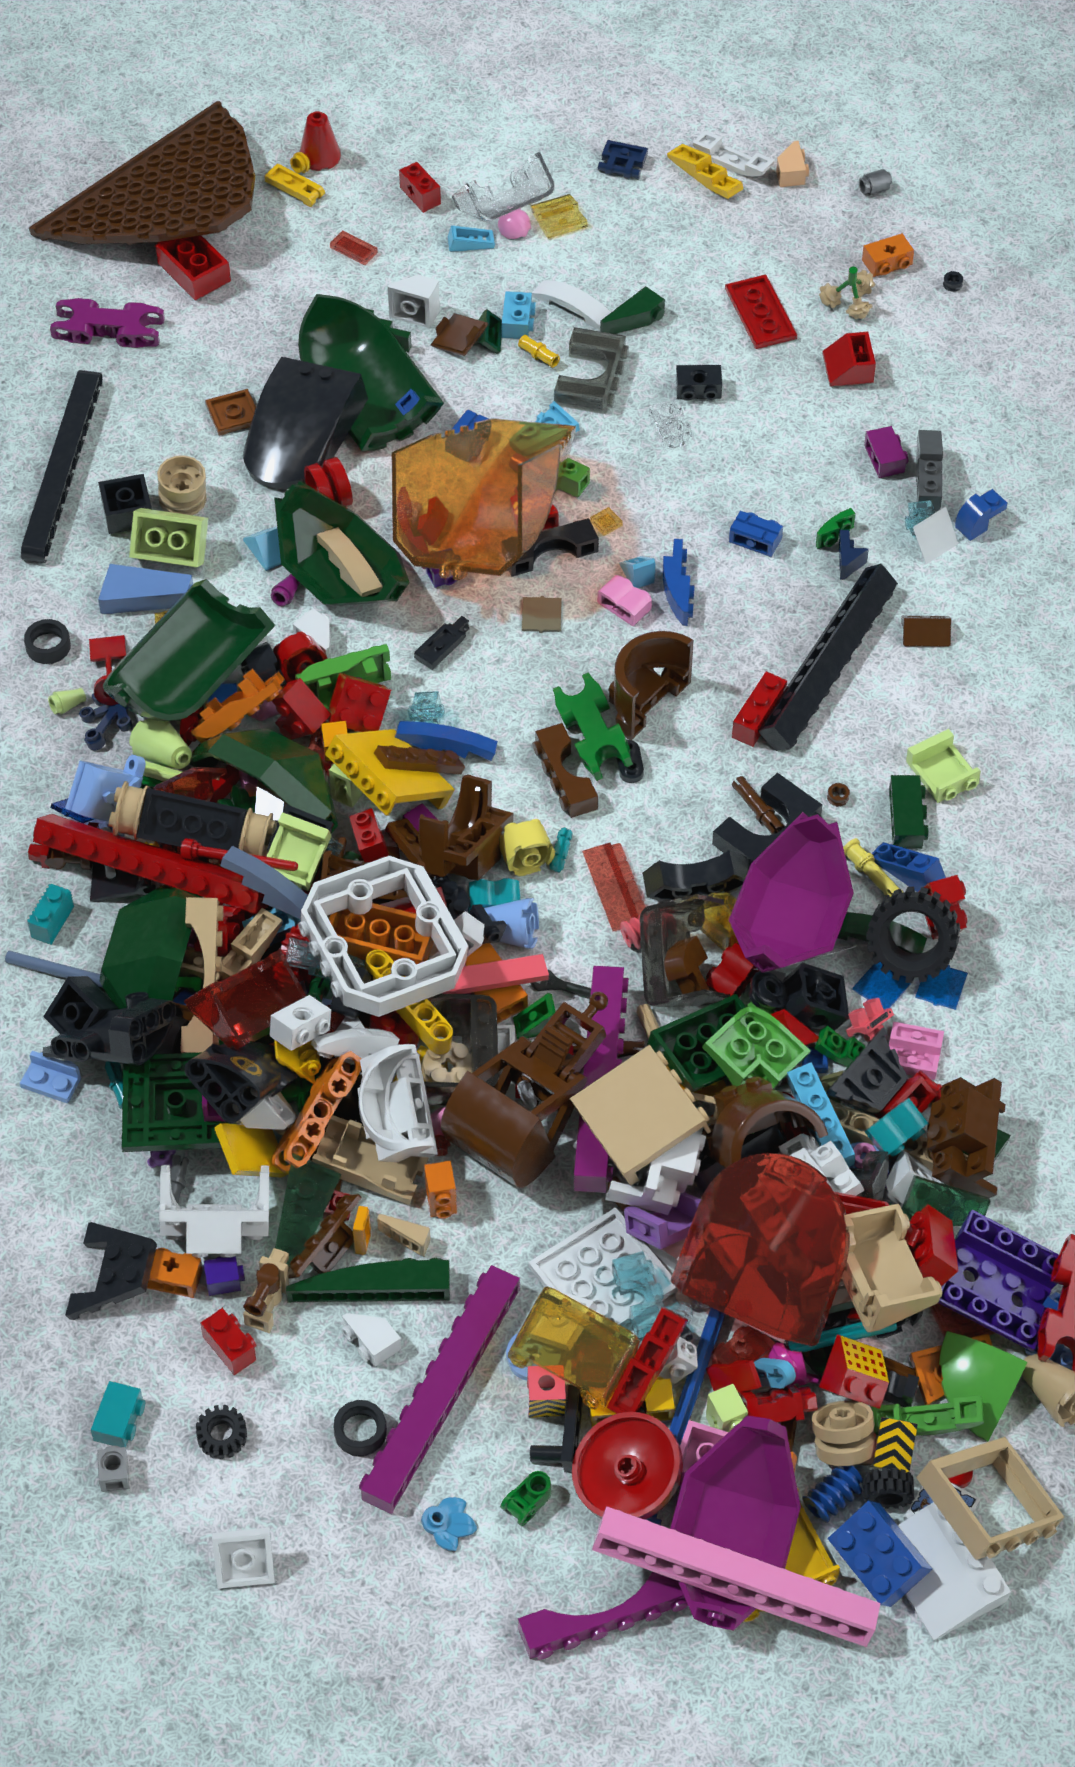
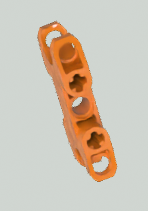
(326, 1094)

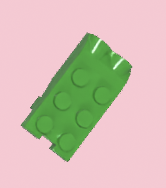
(366, 664)

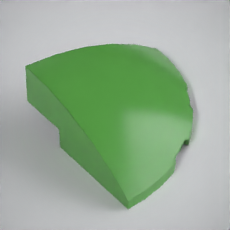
(979, 1369)

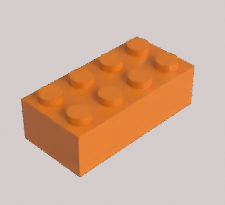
(382, 930)

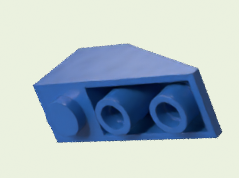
(908, 865)

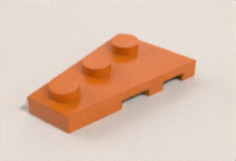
(929, 1371)

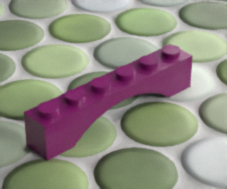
(550, 1631)

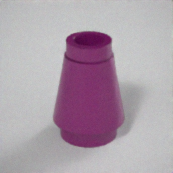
(284, 591)

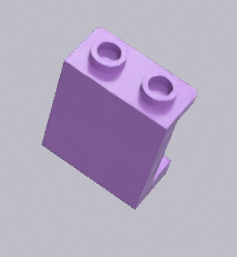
(662, 1229)

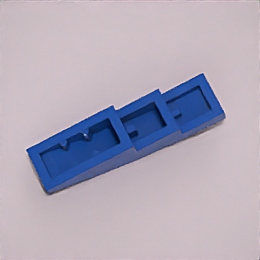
(445, 737)

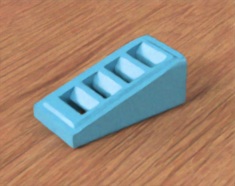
(463, 239)

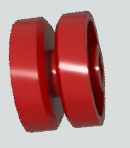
(330, 480)

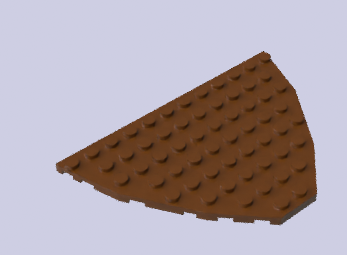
(174, 189)

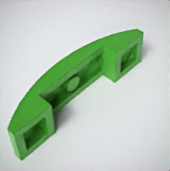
(935, 1418)

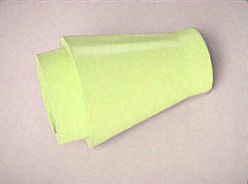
(65, 700)

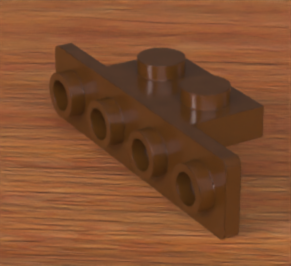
(329, 1244)

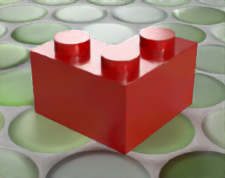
(299, 710)
(952, 890)

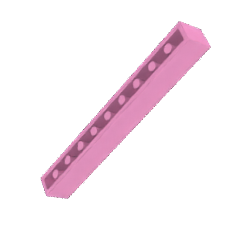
(736, 1576)

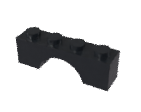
(576, 538)

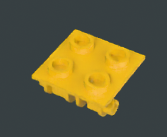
(301, 1060)

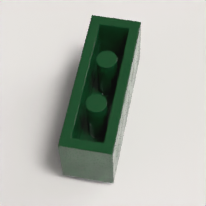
(907, 811)

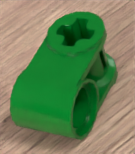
(524, 1501)

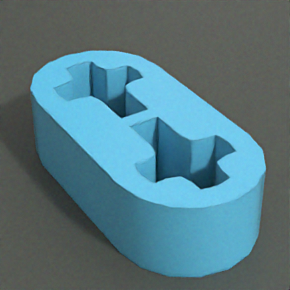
(774, 1379)

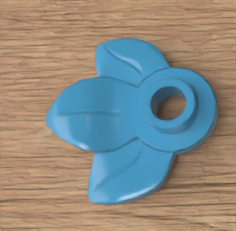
(452, 1522)

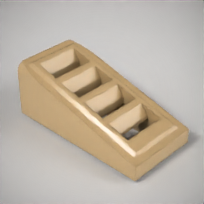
(406, 1233)

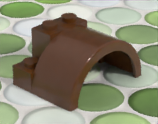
(636, 683)
(749, 1110)

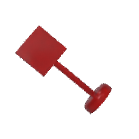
(106, 649)

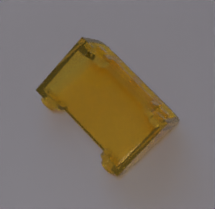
(575, 1346)

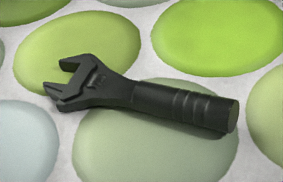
(555, 983)

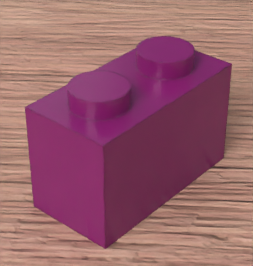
(885, 451)

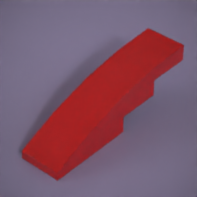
(647, 1363)

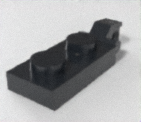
(442, 643)

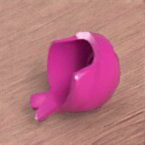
(796, 1359)

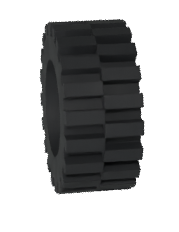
(907, 963)

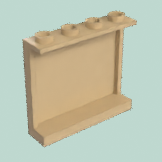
(639, 1111)

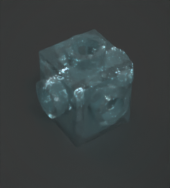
(917, 513)
(426, 708)

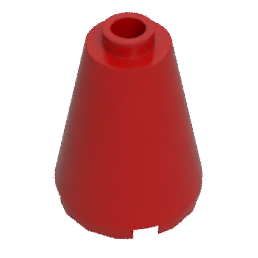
(320, 142)

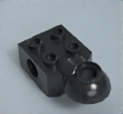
(807, 993)

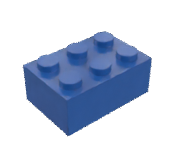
(879, 1553)

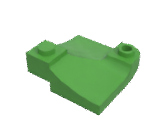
(755, 1049)

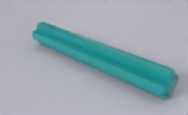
(828, 1337)

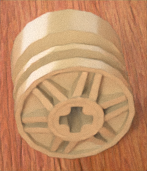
(182, 485)

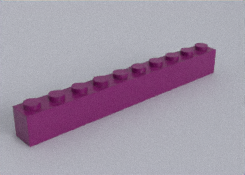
(591, 1159)
(440, 1389)

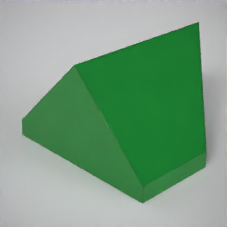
(535, 1017)

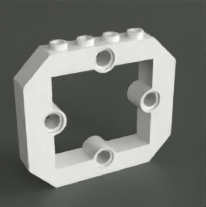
(370, 882)

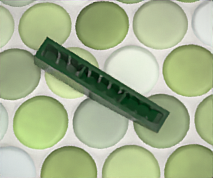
(377, 1281)

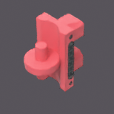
(871, 1022)

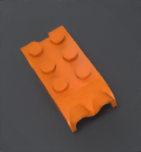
(231, 711)

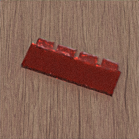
(614, 883)

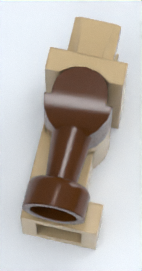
(271, 1283)

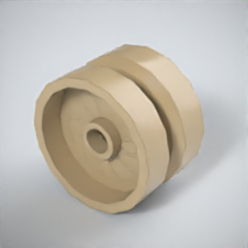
(844, 1433)

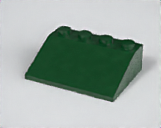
(683, 1042)

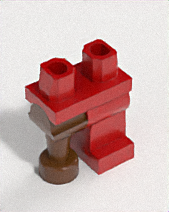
(55, 858)

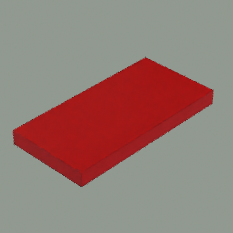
(761, 311)

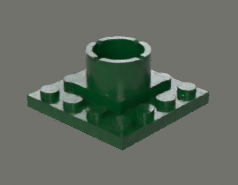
(164, 1107)

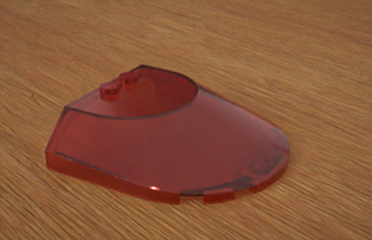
(767, 1247)

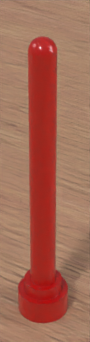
(191, 849)

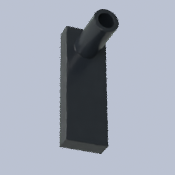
(565, 1453)

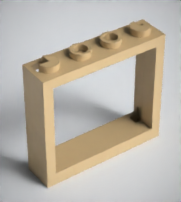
(1018, 1478)

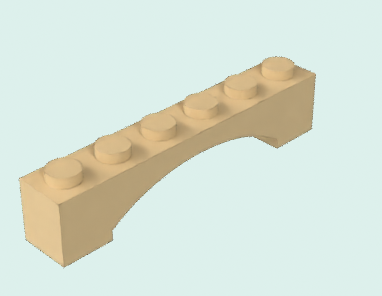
(203, 917)

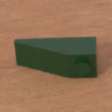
(635, 313)

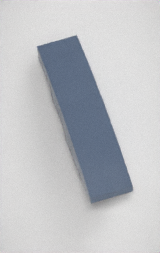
(261, 877)

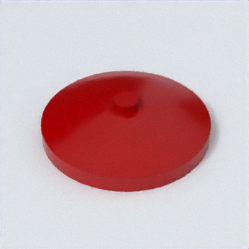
(627, 1465)

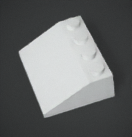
(957, 1585)

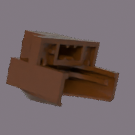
(471, 839)
(965, 1122)

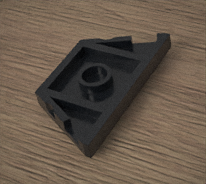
(871, 1076)

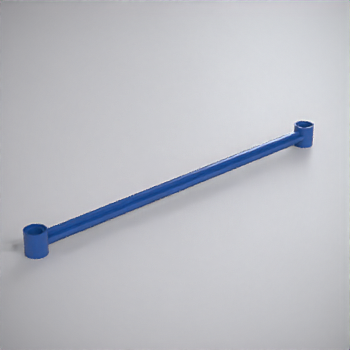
(694, 1380)

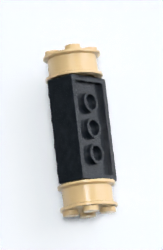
(173, 817)

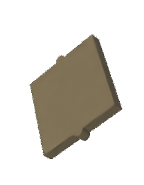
(541, 614)

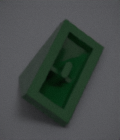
(492, 334)

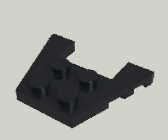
(123, 1269)

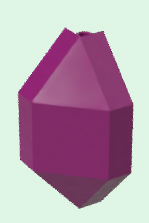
(794, 896)
(743, 1501)

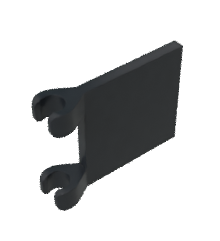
(120, 886)

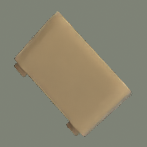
(882, 1270)

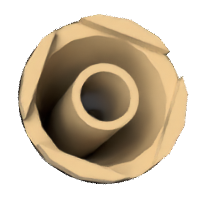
(1053, 1387)

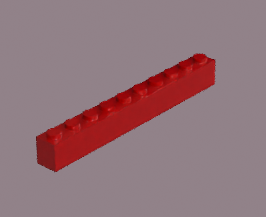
(146, 861)

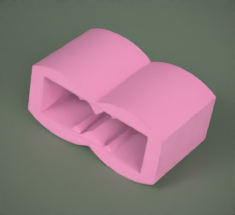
(624, 600)

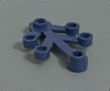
(94, 737)

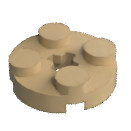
(457, 1056)

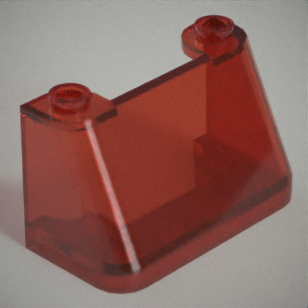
(246, 1000)

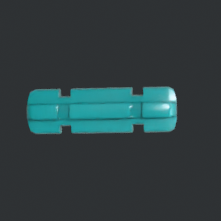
(561, 849)

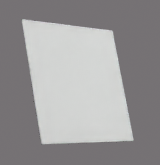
(935, 535)

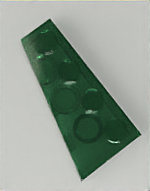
(304, 1205)

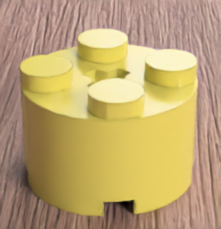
(526, 847)

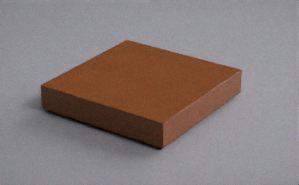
(231, 411)

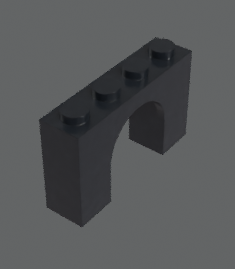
(784, 799)

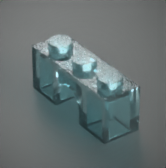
(636, 1275)

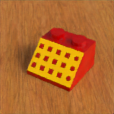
(856, 1372)

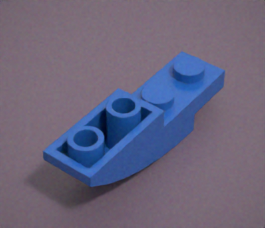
(677, 583)

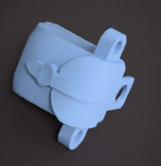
(96, 785)

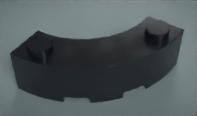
(673, 881)

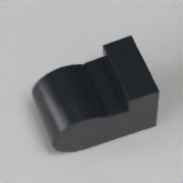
(901, 1389)

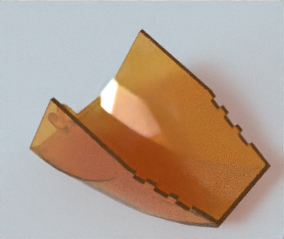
(457, 490)

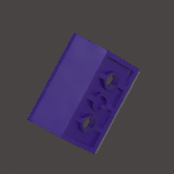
(1002, 1267)

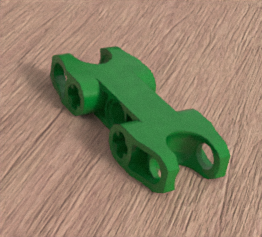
(599, 740)

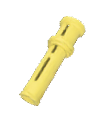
(865, 863)

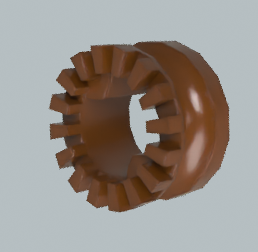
(837, 800)

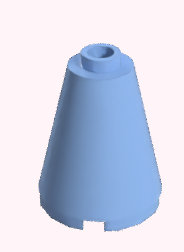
(521, 921)

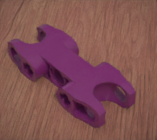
(124, 325)

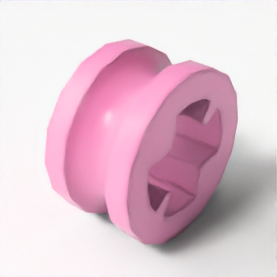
(858, 1150)

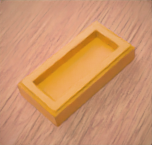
(362, 1230)

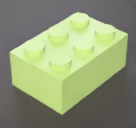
(168, 537)

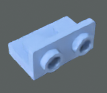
(51, 1077)

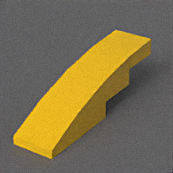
(701, 168)

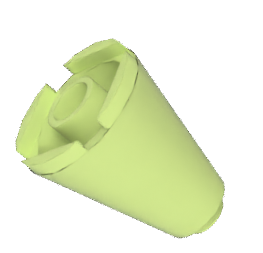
(160, 744)

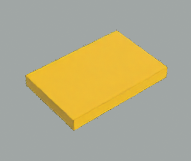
(249, 1149)

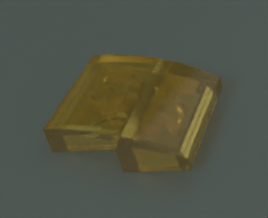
(559, 216)

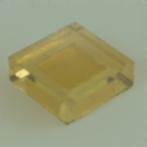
(606, 521)

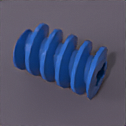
(832, 1492)

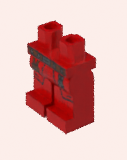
(780, 1403)

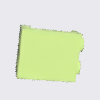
(942, 767)
(301, 843)

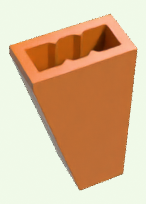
(508, 999)

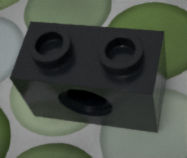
(698, 382)

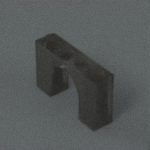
(595, 393)

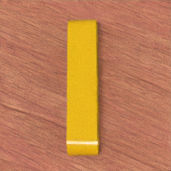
(426, 1030)

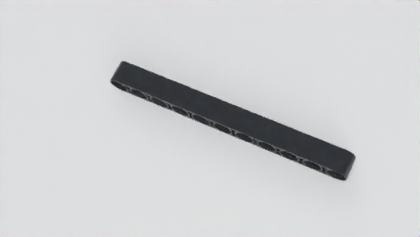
(61, 464)

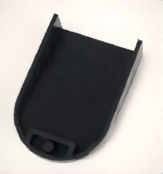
(300, 420)

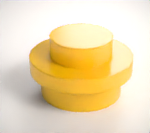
(300, 162)

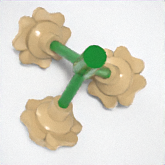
(861, 285)

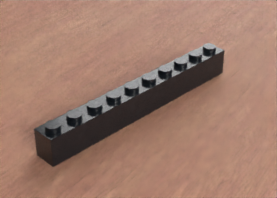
(828, 658)

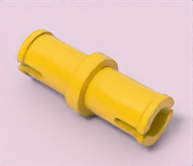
(539, 351)

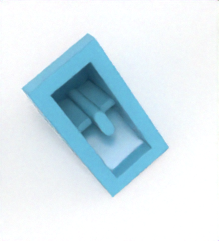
(639, 570)

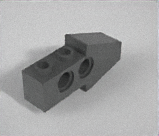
(929, 467)

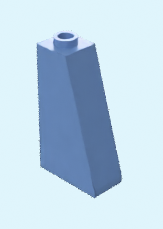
(141, 589)

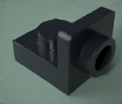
(492, 929)

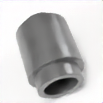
(875, 182)

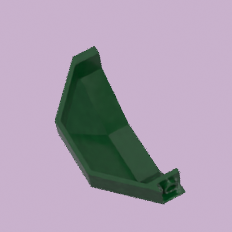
(308, 512)
(279, 763)
(147, 946)

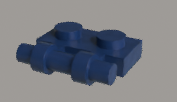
(624, 154)

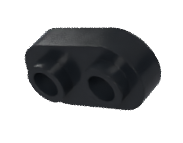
(625, 773)

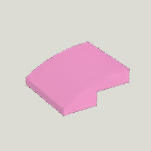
(917, 1048)

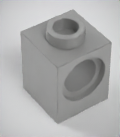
(113, 1479)

